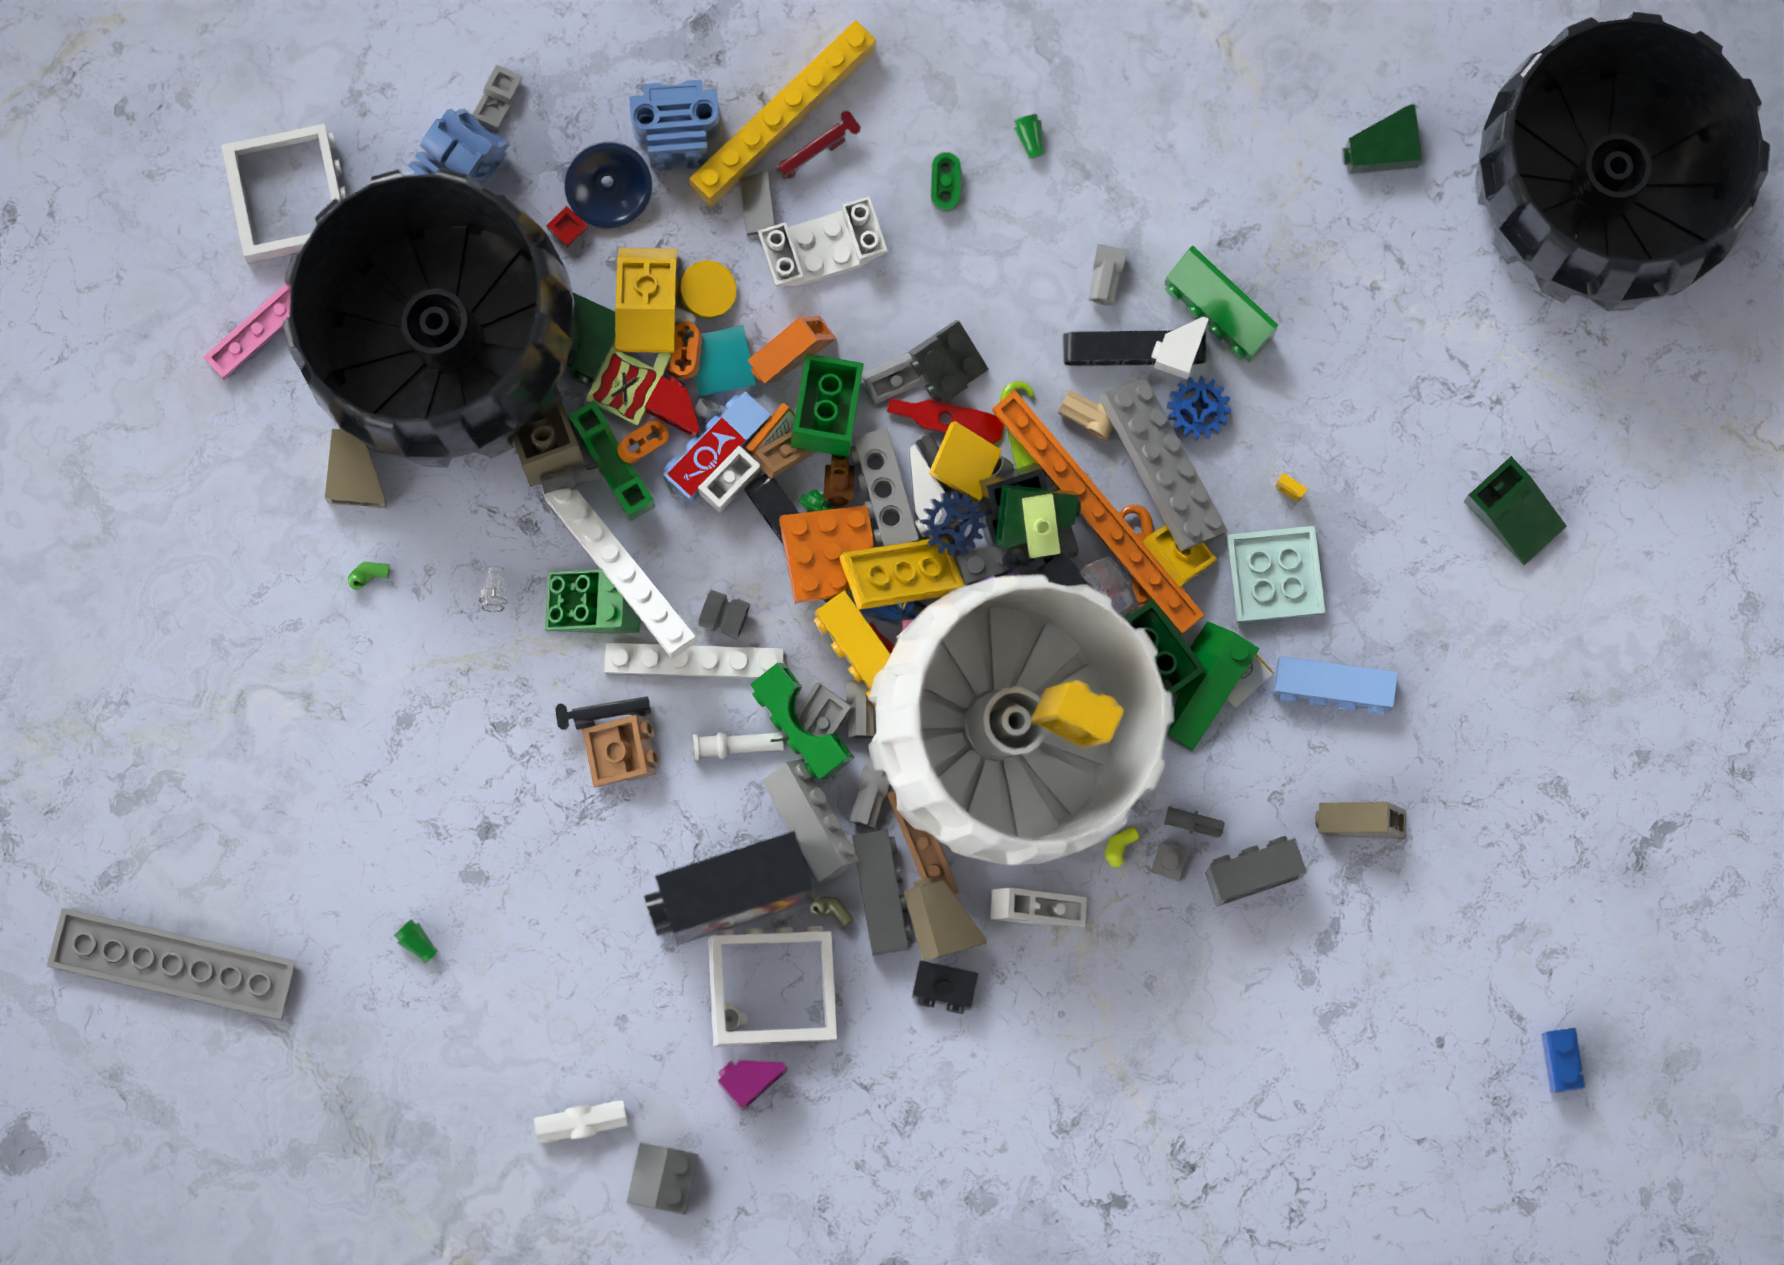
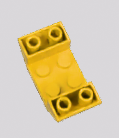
(645, 300)

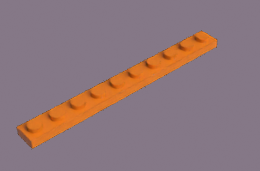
(1098, 512)

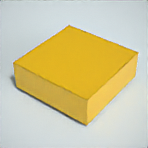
(1290, 487)

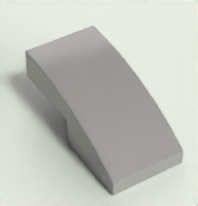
(497, 98)

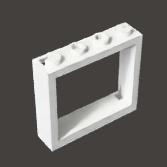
(231, 151)
(766, 1037)

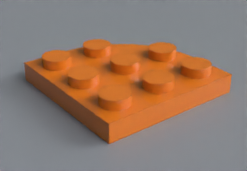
(814, 546)

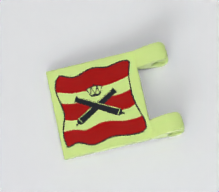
(626, 384)

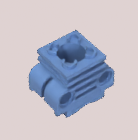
(675, 127)
(461, 146)

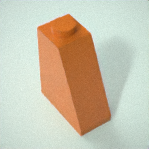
(789, 348)

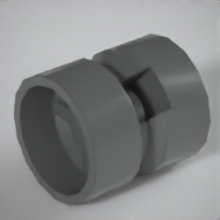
(724, 614)

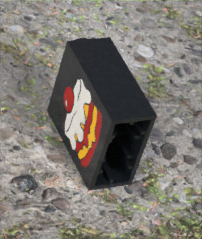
(730, 889)

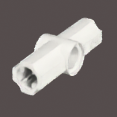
(580, 1122)

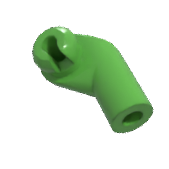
(365, 572)

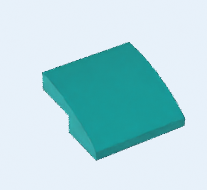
(724, 361)

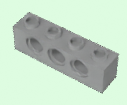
(879, 445)

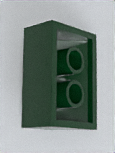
(1175, 659)

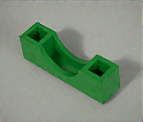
(618, 474)
(779, 692)

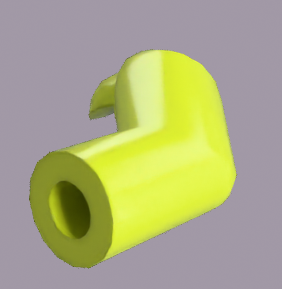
(1116, 846)

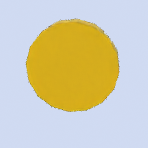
(707, 289)

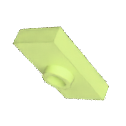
(1041, 525)

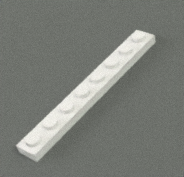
(621, 570)

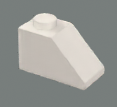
(1179, 348)

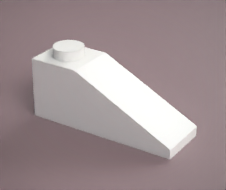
(924, 489)
(1037, 907)

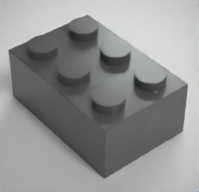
(1255, 870)

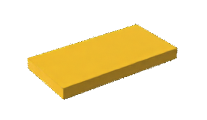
(900, 573)

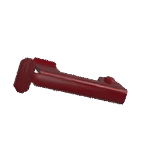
(831, 139)

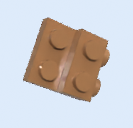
(620, 750)

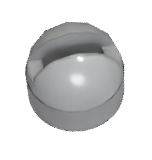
(706, 409)

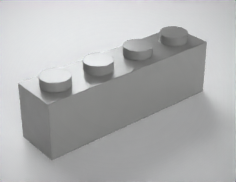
(809, 815)

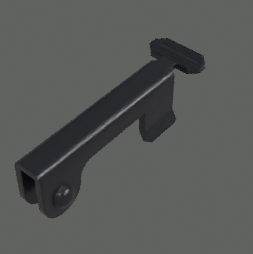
(585, 716)

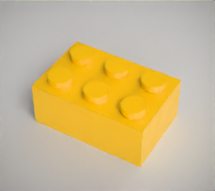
(1077, 714)

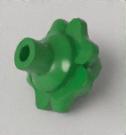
(814, 501)

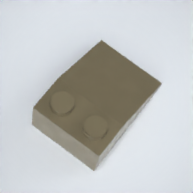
(547, 446)

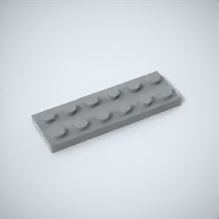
(1163, 464)

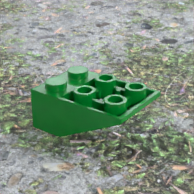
(587, 604)

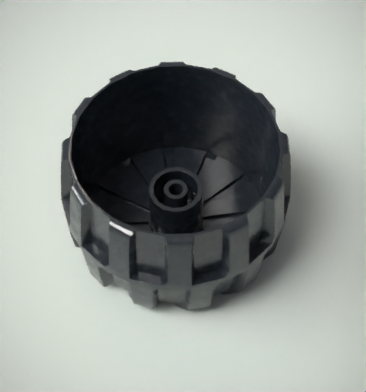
(1622, 161)
(430, 317)

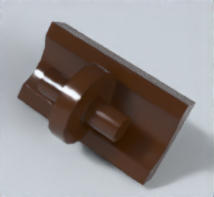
(839, 481)

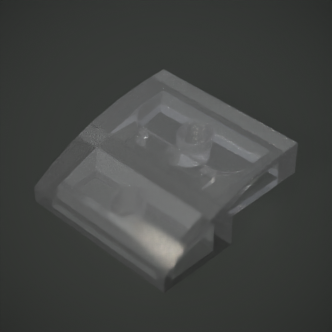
(1111, 581)

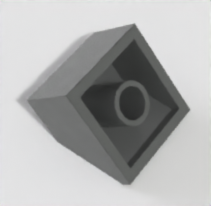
(662, 1178)

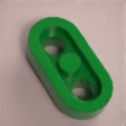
(945, 182)

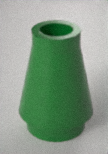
(1030, 134)
(415, 940)

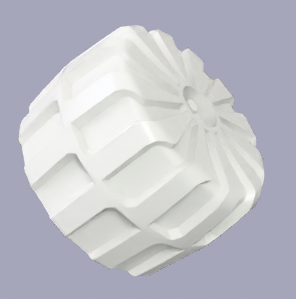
(961, 709)

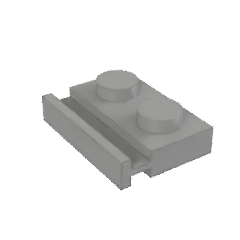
(823, 711)

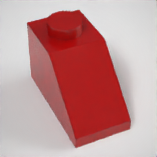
(673, 406)

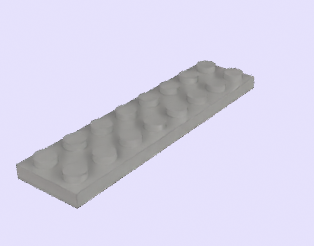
(171, 964)

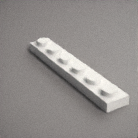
(693, 662)

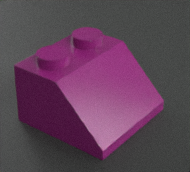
(749, 1079)

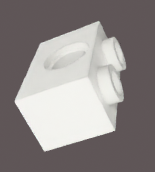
(729, 479)

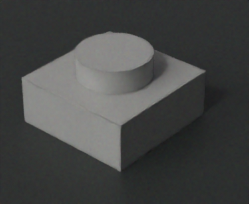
(1169, 862)

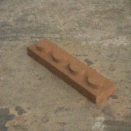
(925, 851)

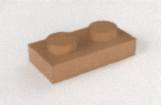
(779, 456)

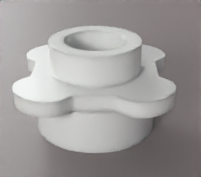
(737, 1018)

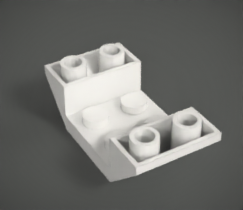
(823, 244)

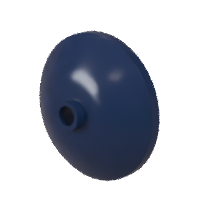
(611, 203)

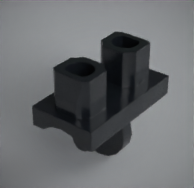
(1016, 562)

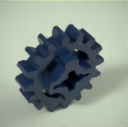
(948, 510)

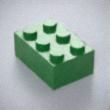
(826, 405)

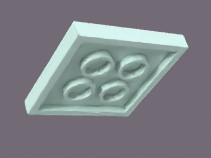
(1275, 574)

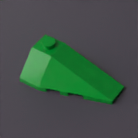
(1225, 660)

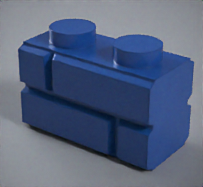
(1563, 1060)

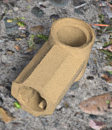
(1088, 415)

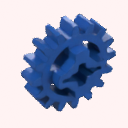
(1209, 407)

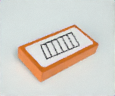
(775, 427)

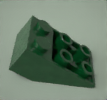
(1515, 510)

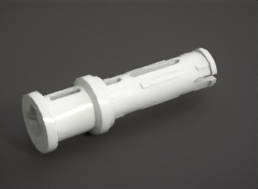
(723, 745)

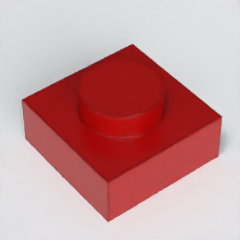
(567, 226)

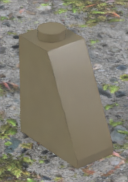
(352, 473)
(1361, 820)
(940, 920)

